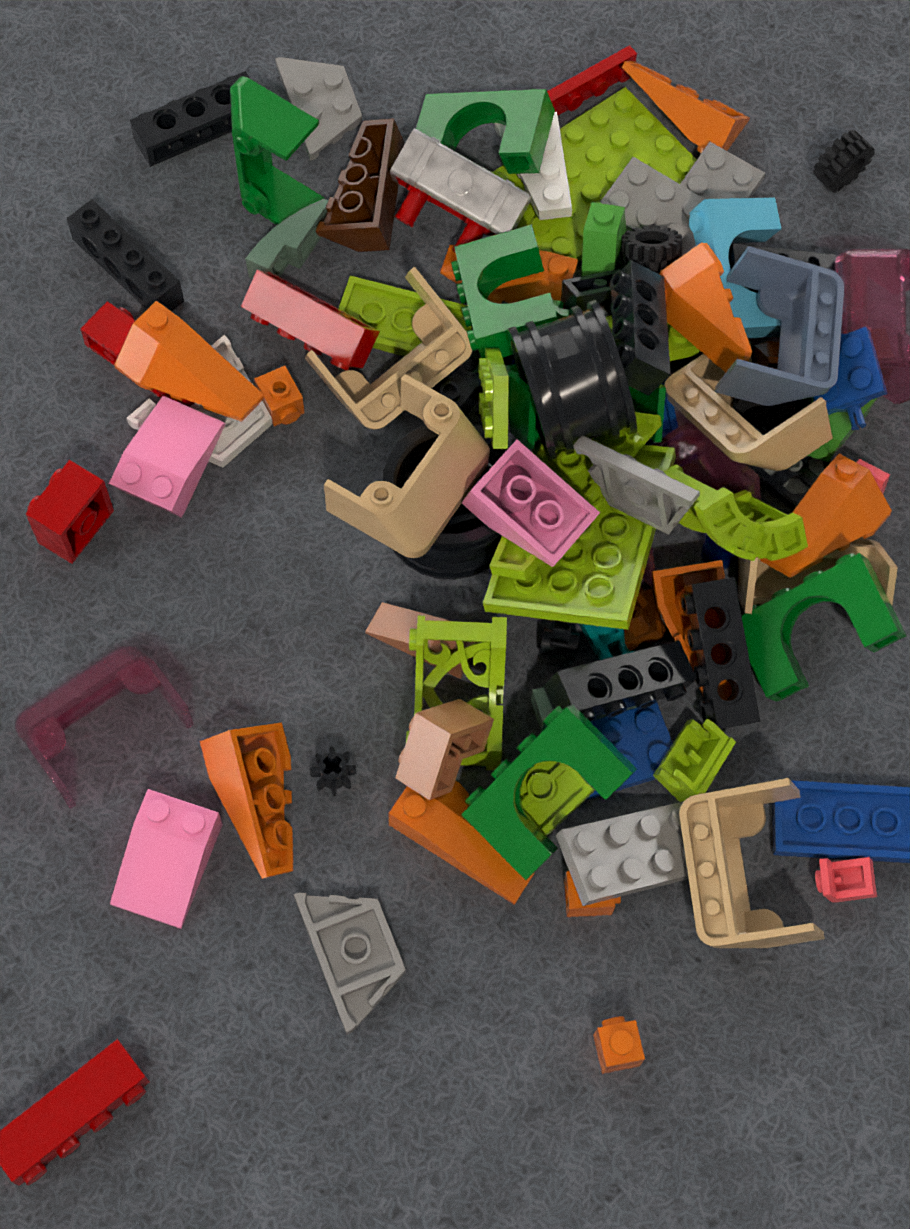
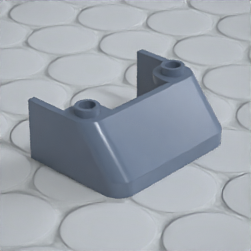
(811, 315)

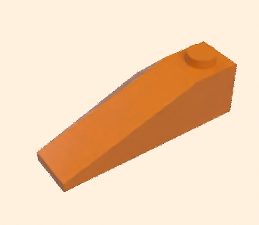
(175, 359)
(249, 779)

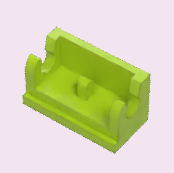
(694, 759)

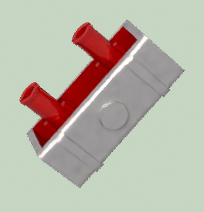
(457, 186)

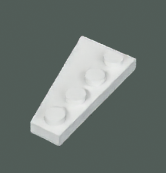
(550, 186)

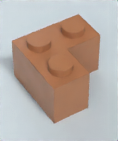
(439, 743)

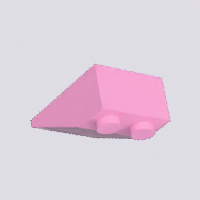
(168, 456)
(530, 505)
(165, 858)

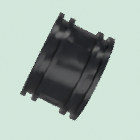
(574, 379)
(465, 542)

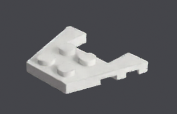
(236, 434)

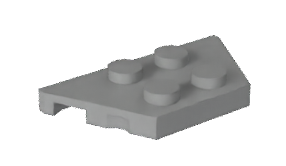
(324, 94)
(637, 488)
(352, 951)

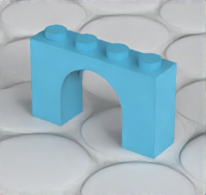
(738, 221)

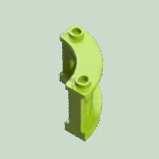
(741, 522)
(488, 649)

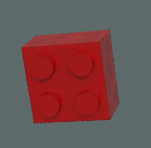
(69, 511)

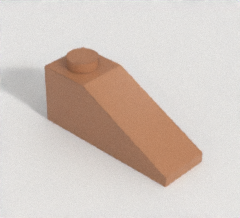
(393, 625)

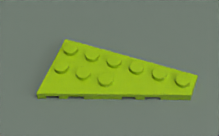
(573, 468)

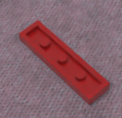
(591, 81)

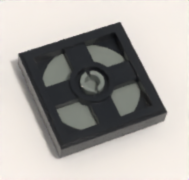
(792, 483)

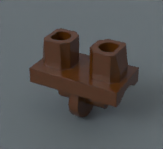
(646, 622)

